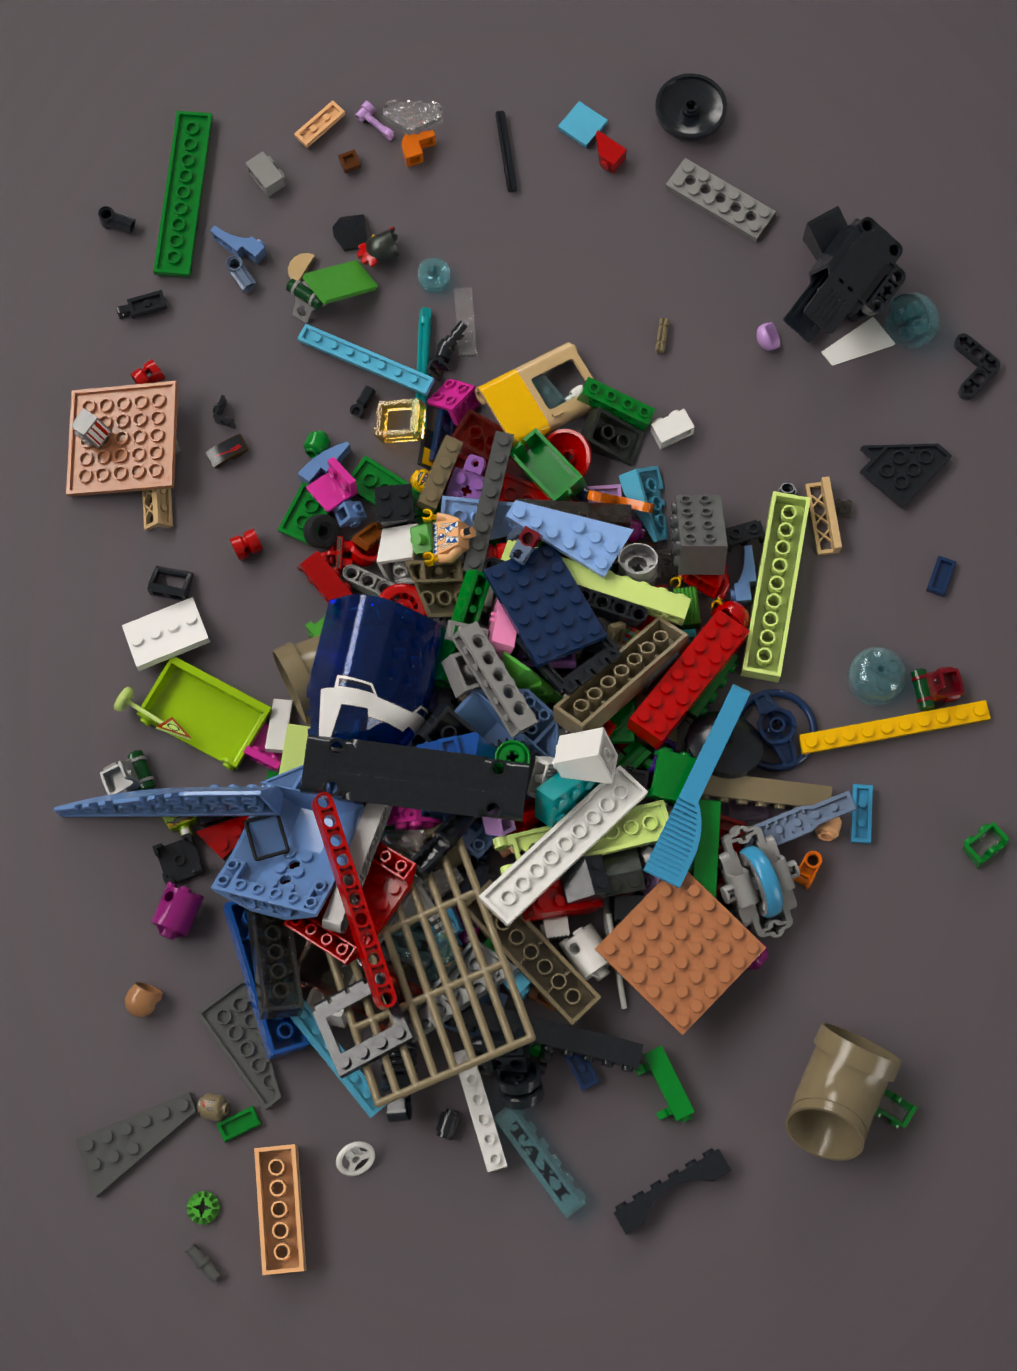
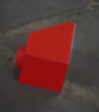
(609, 152)

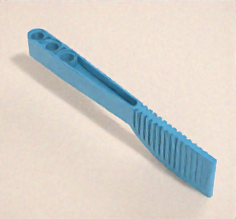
(682, 831)

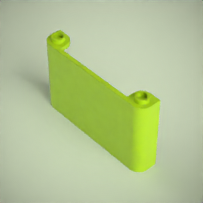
(208, 710)

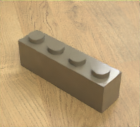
(439, 473)

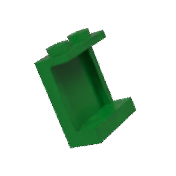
(670, 775)

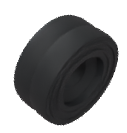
(311, 534)

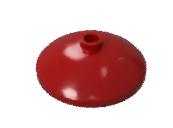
(572, 443)

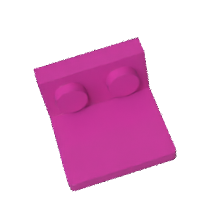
(455, 398)
(333, 487)
(257, 752)
(410, 818)

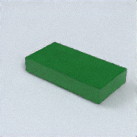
(238, 1124)

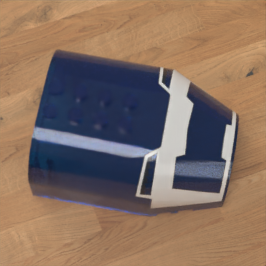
(373, 671)

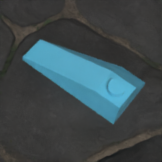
(646, 486)

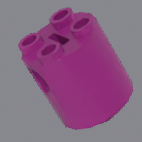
(176, 911)

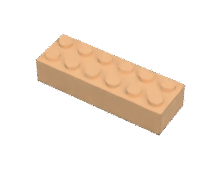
(280, 1209)

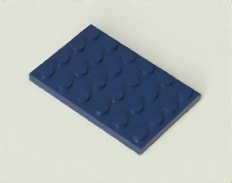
(545, 605)

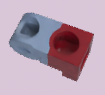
(525, 545)

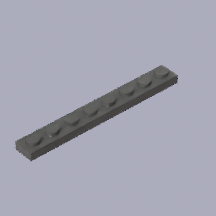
(489, 501)

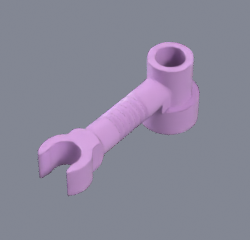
(366, 113)

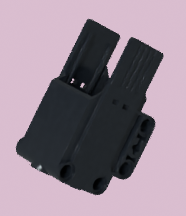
(850, 279)

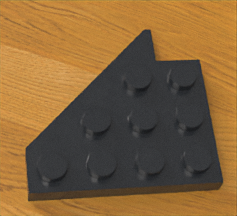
(903, 468)

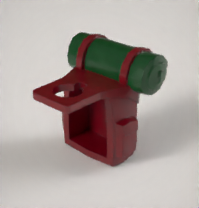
(936, 686)

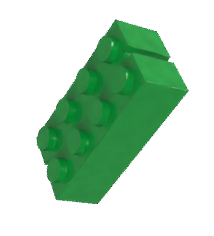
(547, 468)

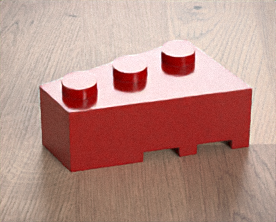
(324, 577)

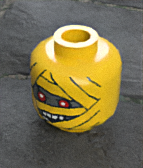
(418, 479)

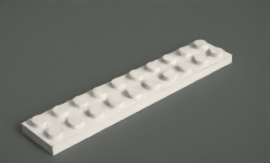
(562, 846)

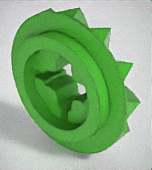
(210, 1201)

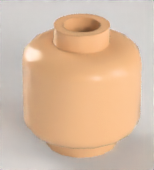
(829, 830)

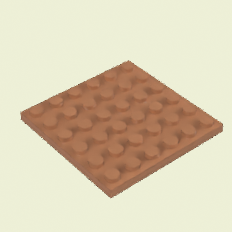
(139, 448)
(680, 950)

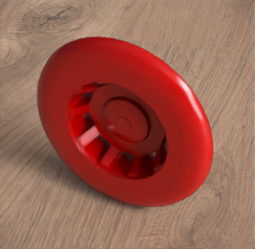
(404, 590)

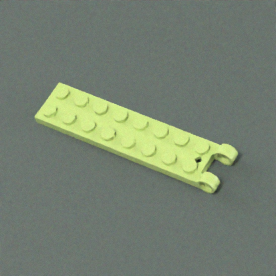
(636, 829)

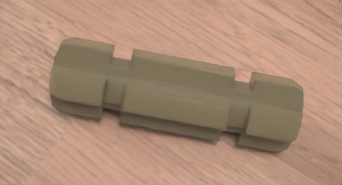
(662, 335)

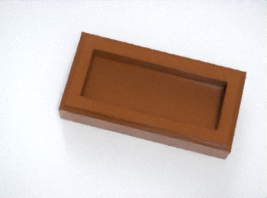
(368, 536)

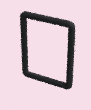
(647, 688)
(287, 849)

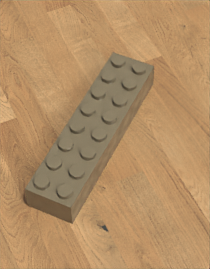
(621, 681)
(540, 964)

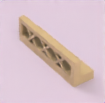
(160, 508)
(830, 514)

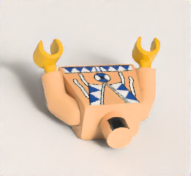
(449, 538)

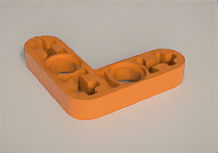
(614, 499)

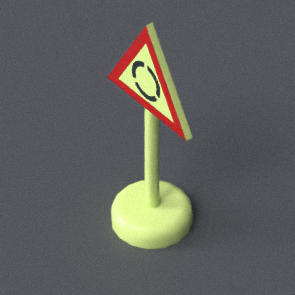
(169, 726)

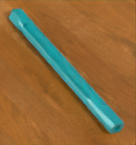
(423, 348)

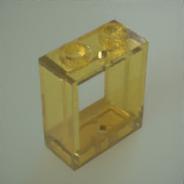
(417, 420)

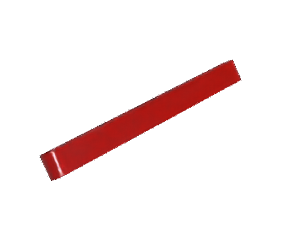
(352, 910)

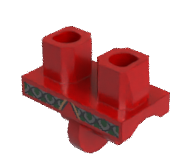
(342, 547)

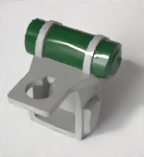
(303, 297)
(128, 774)

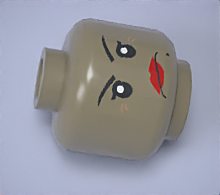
(212, 1107)

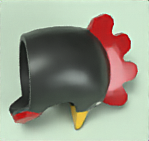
(379, 248)

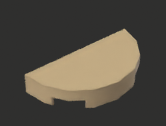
(299, 265)

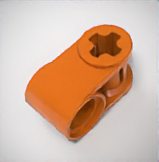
(807, 871)

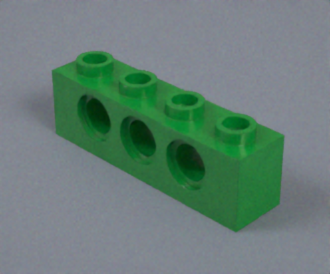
(619, 404)

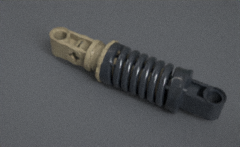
(400, 1109)

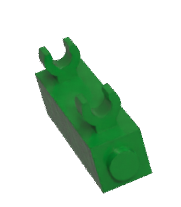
(668, 1084)

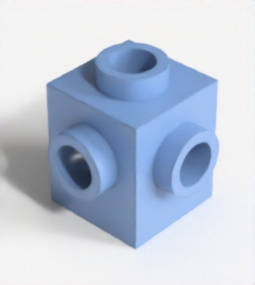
(350, 514)

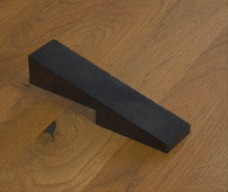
(445, 838)

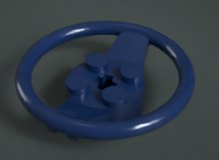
(780, 739)

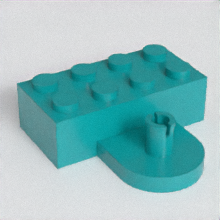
(558, 797)

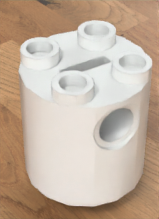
(581, 953)

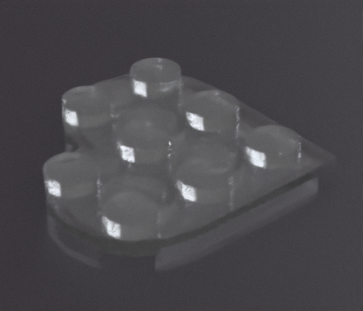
(412, 116)

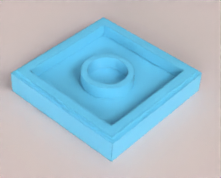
(582, 124)

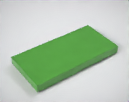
(340, 282)

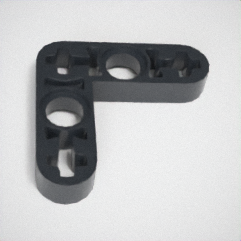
(982, 368)

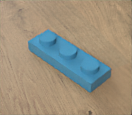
(862, 817)

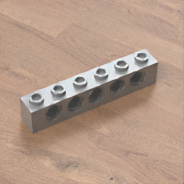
(492, 688)

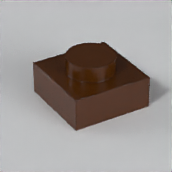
(349, 161)

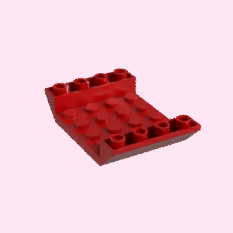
(383, 889)

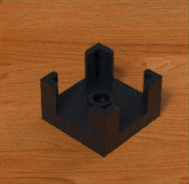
(179, 860)

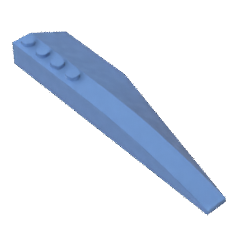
(182, 801)

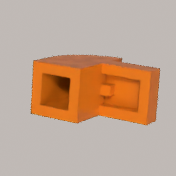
(413, 145)

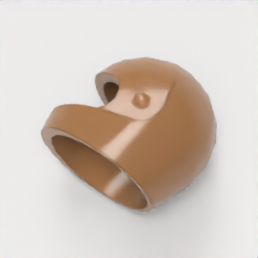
(141, 999)

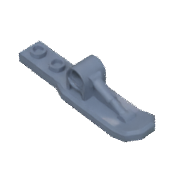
(805, 819)

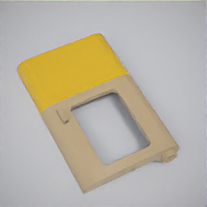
(519, 404)

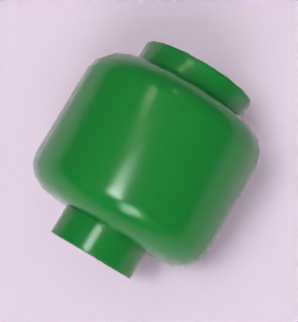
(316, 443)

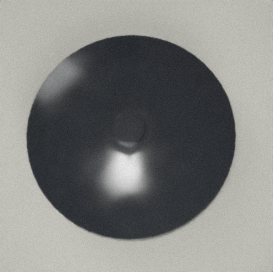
(690, 106)
(740, 753)

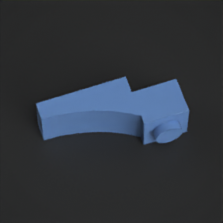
(240, 246)
(741, 590)

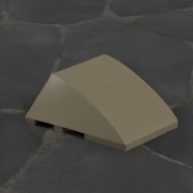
(437, 585)

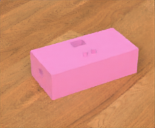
(501, 631)

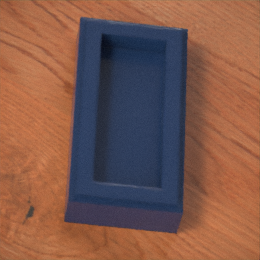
(941, 576)

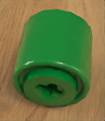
(504, 750)

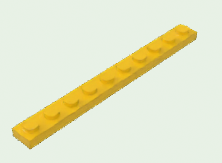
(894, 727)

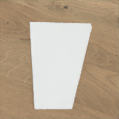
(861, 341)

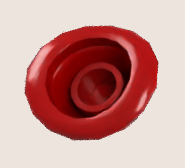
(362, 557)

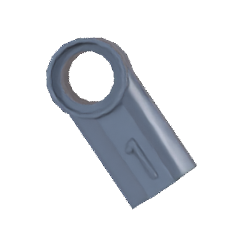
(240, 274)

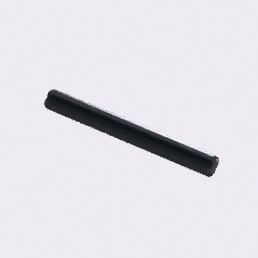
(506, 151)

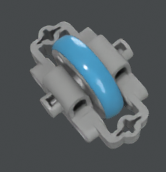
(757, 881)

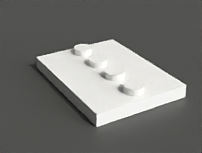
(165, 634)

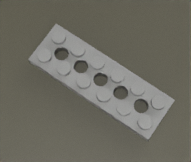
(720, 188)

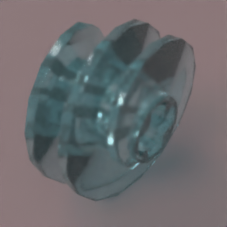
(440, 274)

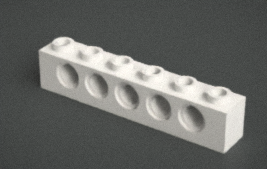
(481, 1115)

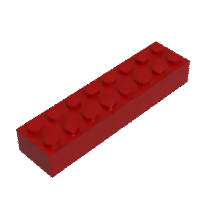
(687, 679)

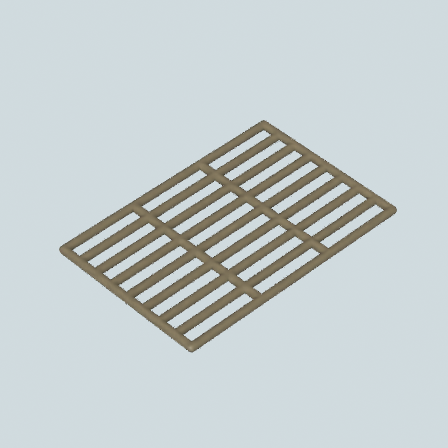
(447, 988)

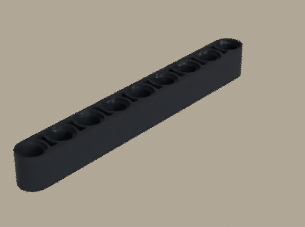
(612, 603)

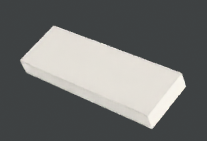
(278, 724)

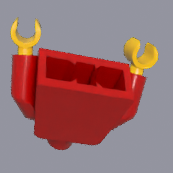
(710, 585)

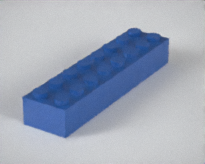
(278, 1034)

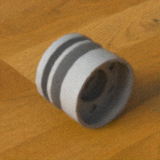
(638, 562)

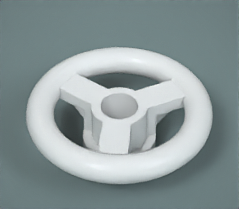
(354, 1156)

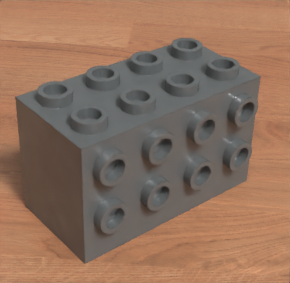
(698, 535)

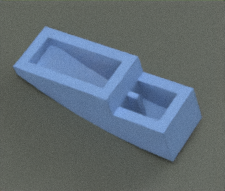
(319, 465)

